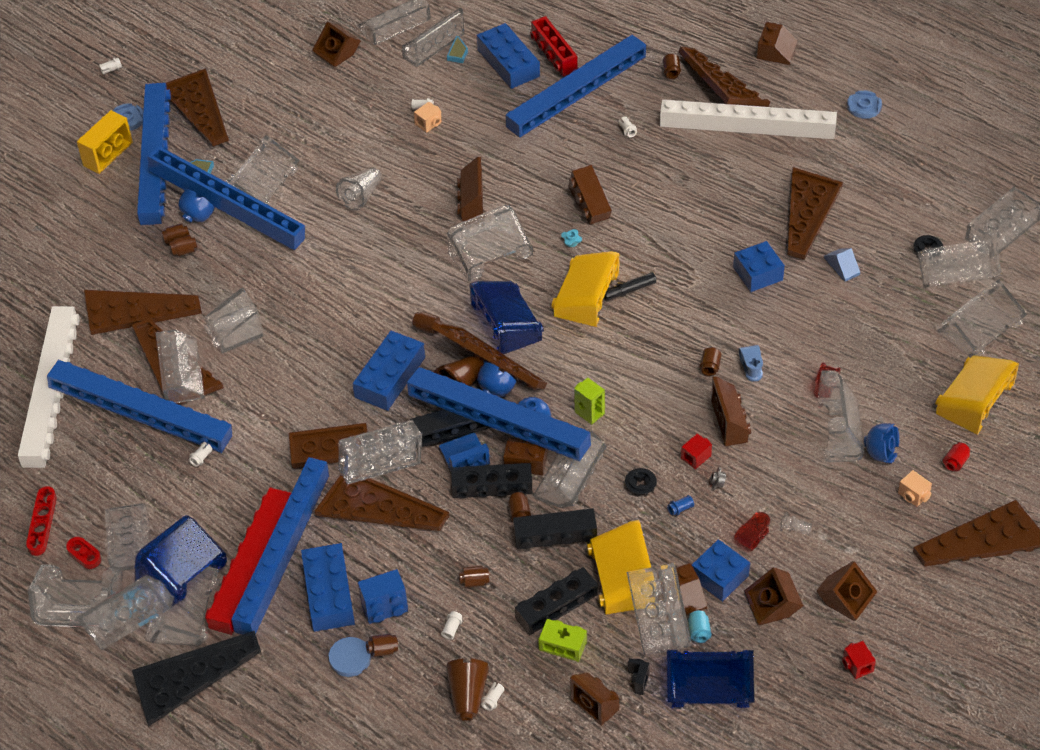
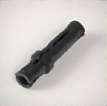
(622, 289)

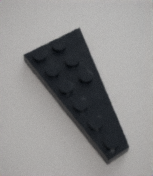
(179, 678)

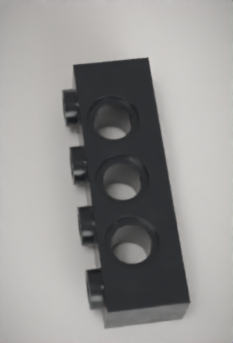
(491, 480)
(568, 600)

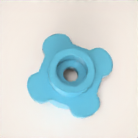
(571, 238)

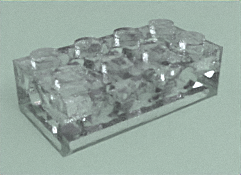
(380, 452)

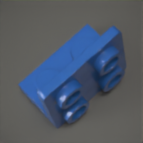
(465, 452)

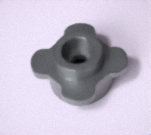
(718, 479)

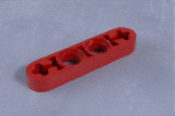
(38, 520)

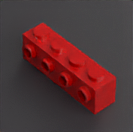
(554, 46)

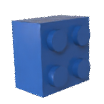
(758, 266)
(721, 570)
(383, 596)

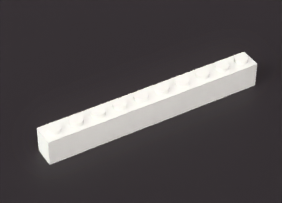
(748, 119)
(45, 401)

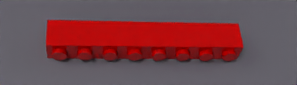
(246, 560)

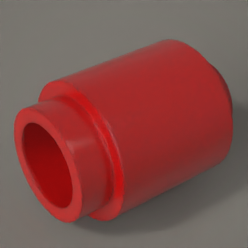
(956, 456)

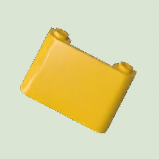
(586, 287)
(976, 391)
(615, 555)

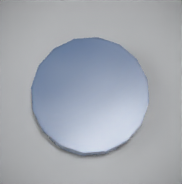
(864, 104)
(133, 114)
(349, 656)

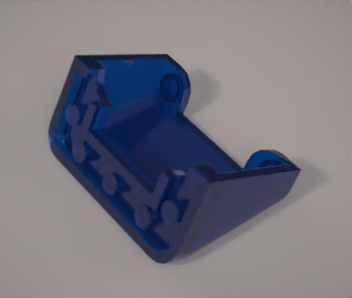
(506, 314)
(179, 556)
(710, 678)

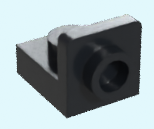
(640, 671)

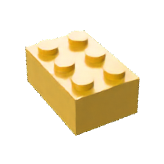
(104, 141)

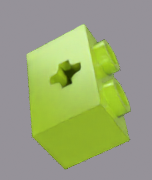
(589, 400)
(563, 640)

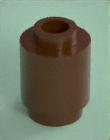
(671, 66)
(174, 232)
(183, 245)
(424, 321)
(710, 361)
(519, 505)
(474, 576)
(382, 645)

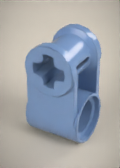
(752, 362)

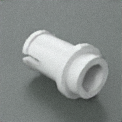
(110, 66)
(416, 104)
(629, 129)
(197, 457)
(454, 619)
(489, 701)

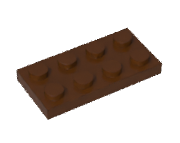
(320, 443)

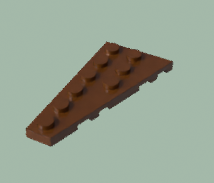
(724, 84)
(197, 102)
(809, 206)
(119, 309)
(146, 336)
(485, 351)
(379, 504)
(986, 536)

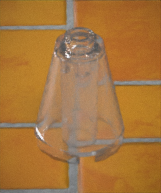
(358, 188)

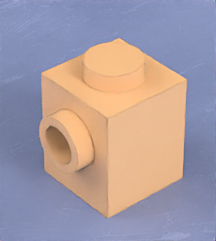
(427, 117)
(915, 488)

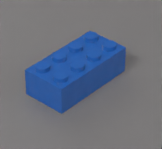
(508, 55)
(389, 370)
(327, 587)

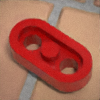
(85, 553)

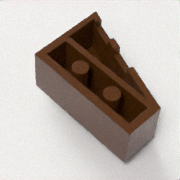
(589, 194)

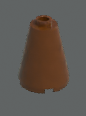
(462, 370)
(467, 686)

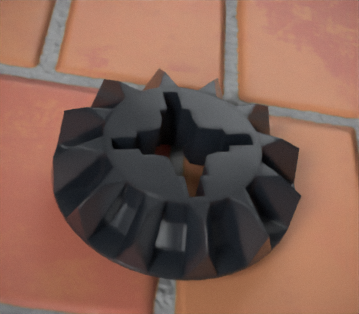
(926, 241)
(640, 475)

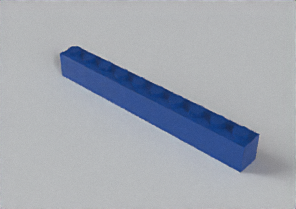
(575, 86)
(153, 135)
(227, 198)
(139, 405)
(499, 413)
(280, 547)

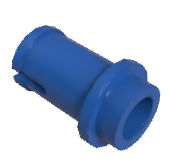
(680, 505)

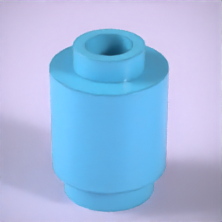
(699, 626)

